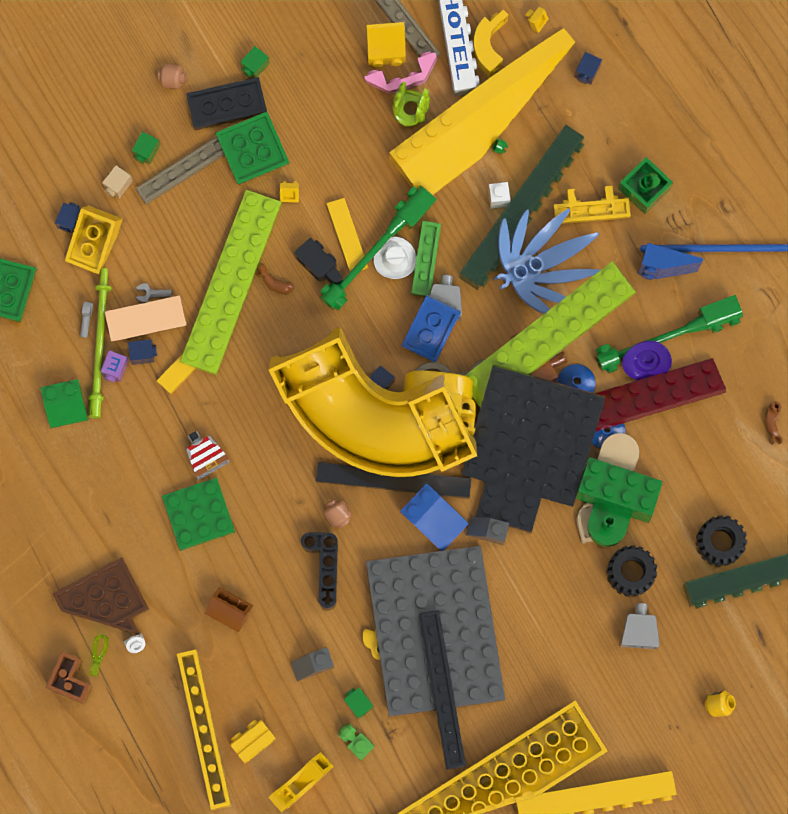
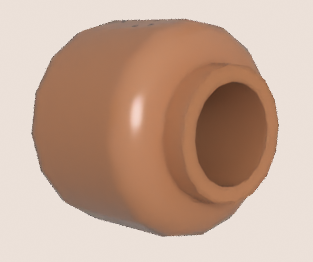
(172, 76)
(337, 513)

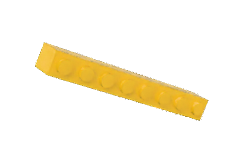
(204, 730)
(602, 795)

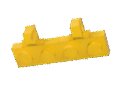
(606, 209)

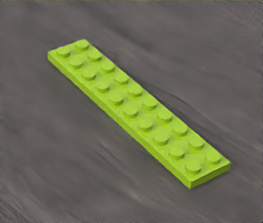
(231, 282)
(557, 327)

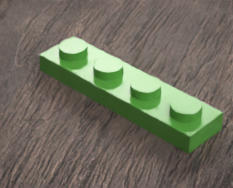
(425, 259)

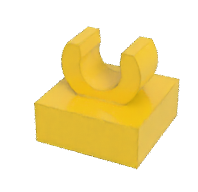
(537, 19)
(289, 192)

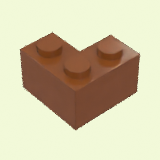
(64, 681)

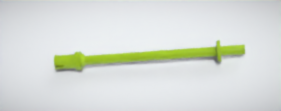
(96, 397)

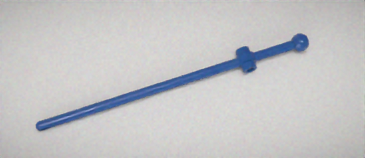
(725, 248)

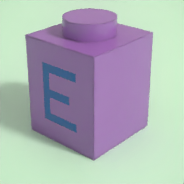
(114, 367)

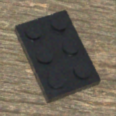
(509, 505)

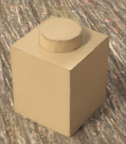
(117, 182)

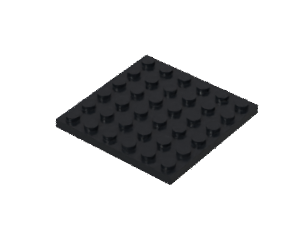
(534, 434)

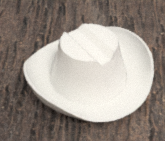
(395, 258)

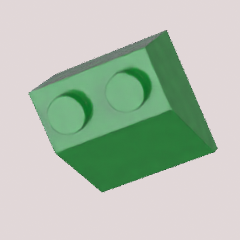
(64, 403)

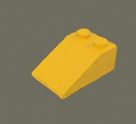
(386, 44)
(93, 239)

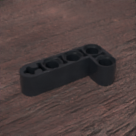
(324, 571)

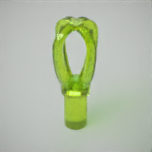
(97, 660)

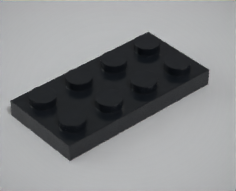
(226, 103)

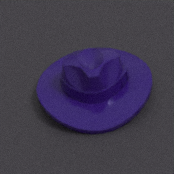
(646, 360)

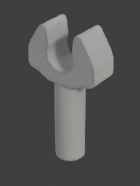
(151, 293)
(86, 312)

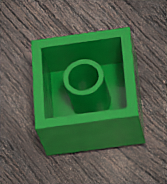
(633, 186)

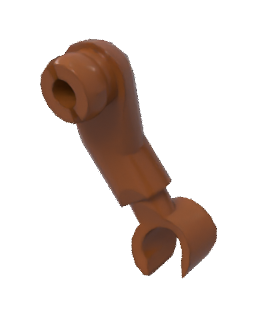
(276, 286)
(770, 421)

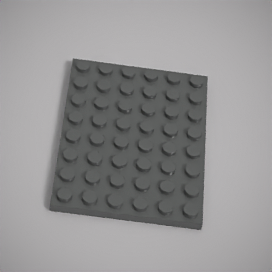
(457, 588)

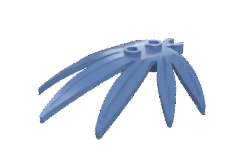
(525, 270)

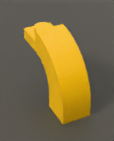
(483, 52)
(301, 782)

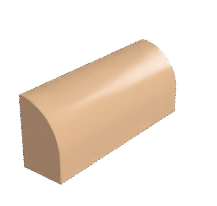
(145, 318)

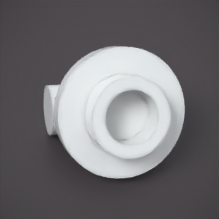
(135, 643)

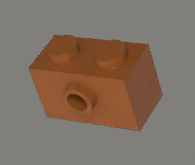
(228, 609)

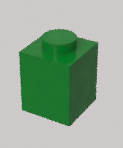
(254, 62)
(145, 148)
(358, 702)

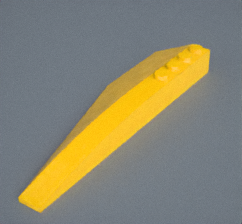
(474, 123)
(519, 768)

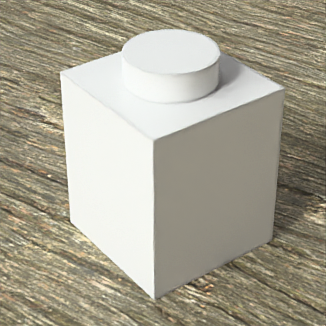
(499, 195)

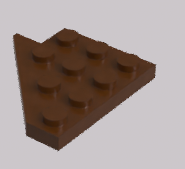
(105, 597)

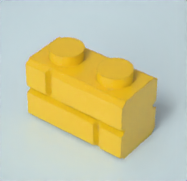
(252, 741)

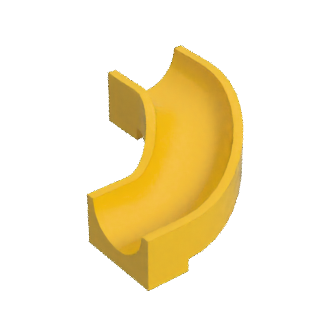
(368, 424)

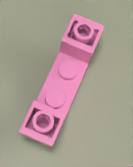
(426, 61)

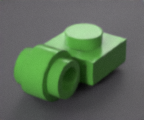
(359, 745)

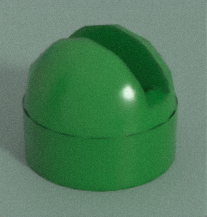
(499, 145)
(651, 180)

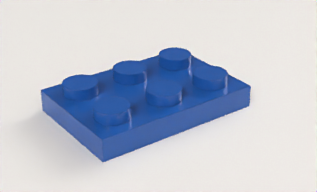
(430, 328)

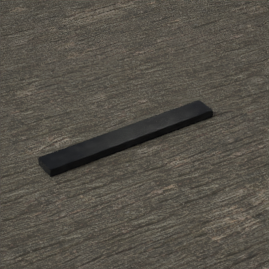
(355, 476)
(442, 690)

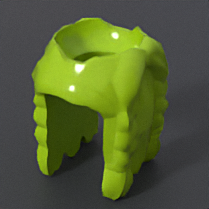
(404, 96)

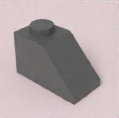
(488, 529)
(312, 664)

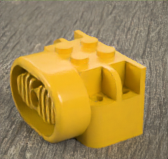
(460, 388)

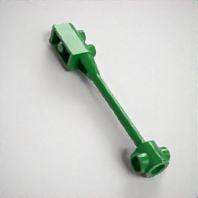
(406, 215)
(710, 318)

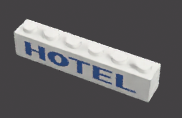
(458, 46)

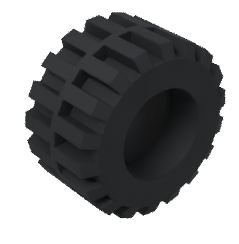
(726, 525)
(643, 559)

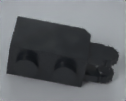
(317, 262)

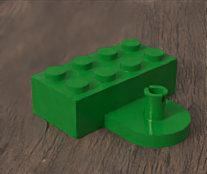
(616, 498)

